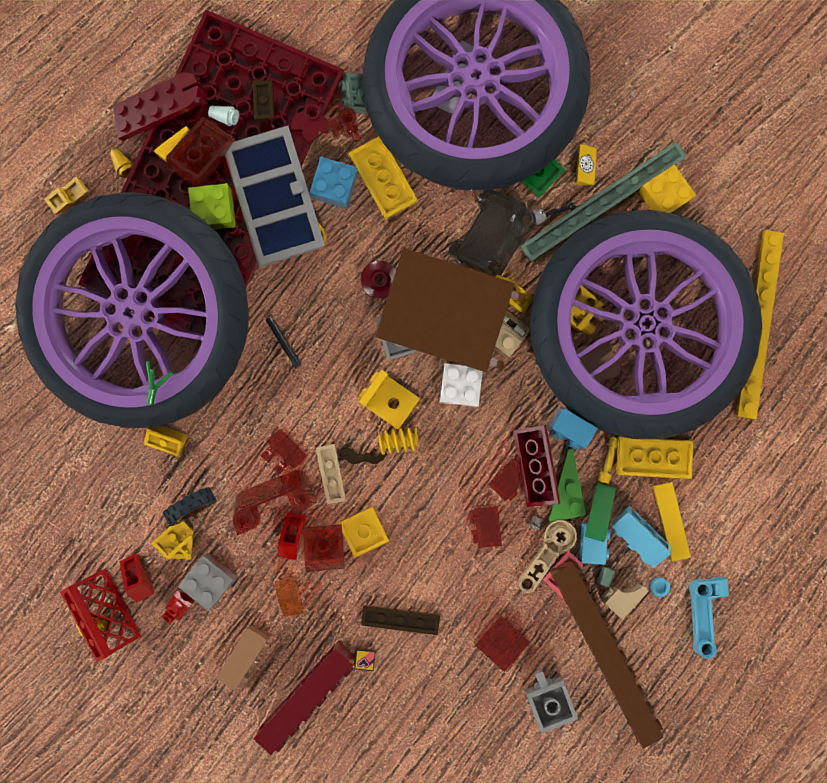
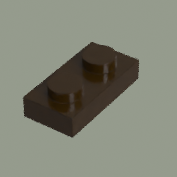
(263, 100)

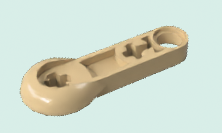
(549, 551)

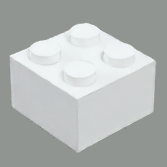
(460, 385)

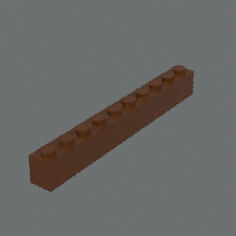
(608, 657)

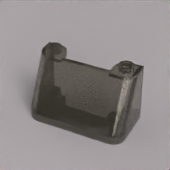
(493, 234)

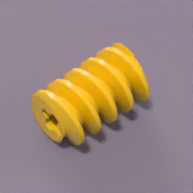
(398, 441)

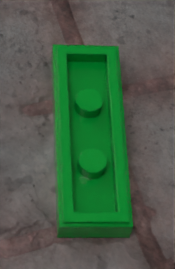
(600, 512)

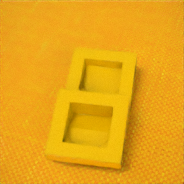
(66, 197)

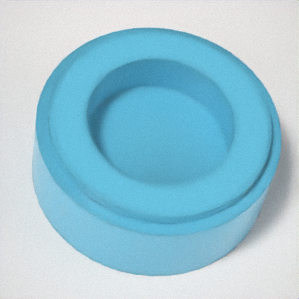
(659, 587)

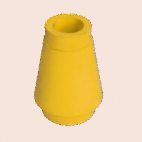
(121, 163)

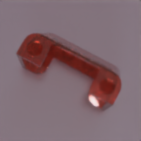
(294, 484)

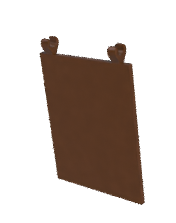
(446, 310)

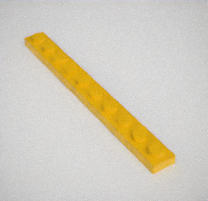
(765, 287)

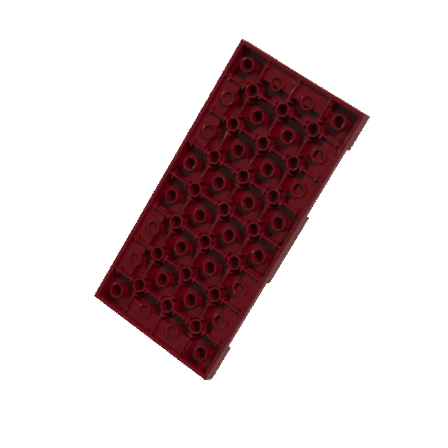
(225, 62)

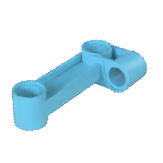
(702, 612)

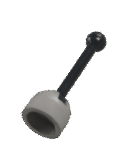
(539, 215)

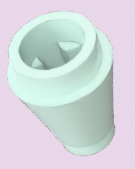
(224, 114)

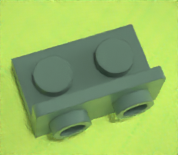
(352, 92)

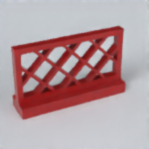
(86, 622)

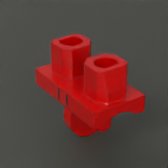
(177, 607)

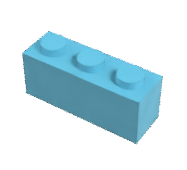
(641, 537)

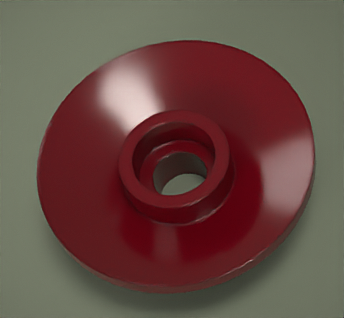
(377, 270)

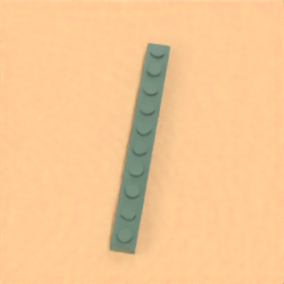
(602, 202)

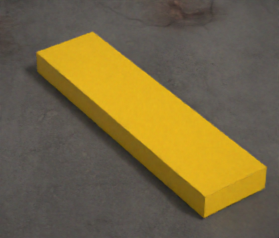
(671, 521)

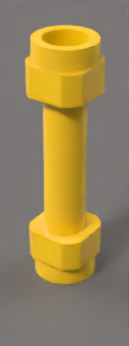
(605, 475)

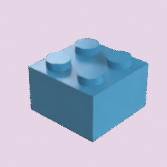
(334, 182)
(571, 429)

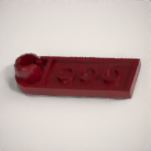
(158, 105)

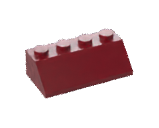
(536, 466)

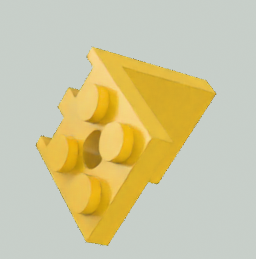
(379, 394)

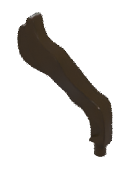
(354, 458)

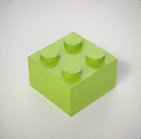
(213, 205)

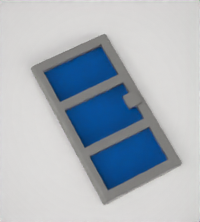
(274, 196)

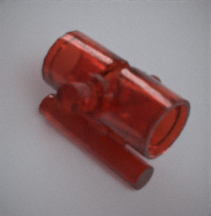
(347, 123)

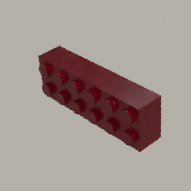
(304, 697)

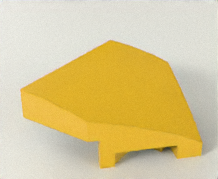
(176, 542)

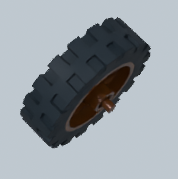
(189, 506)

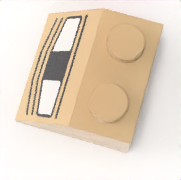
(510, 335)

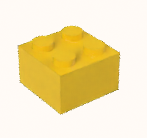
(667, 191)

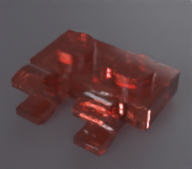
(286, 448)

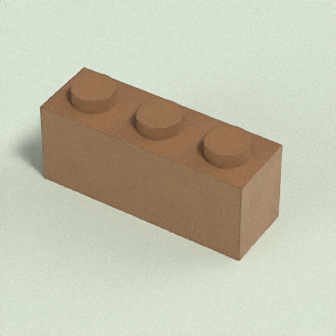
(243, 657)

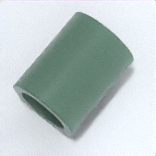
(605, 576)

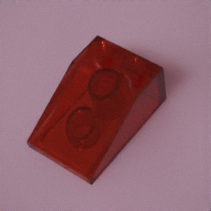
(199, 152)

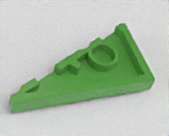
(569, 491)

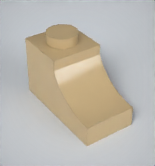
(623, 601)

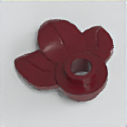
(310, 125)

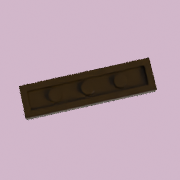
(400, 620)

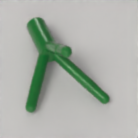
(153, 388)

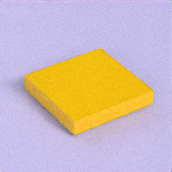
(364, 532)

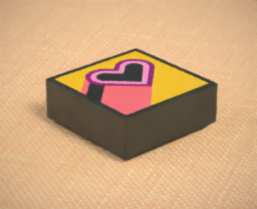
(365, 659)

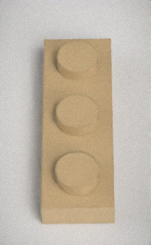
(331, 474)

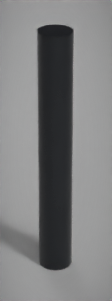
(283, 342)

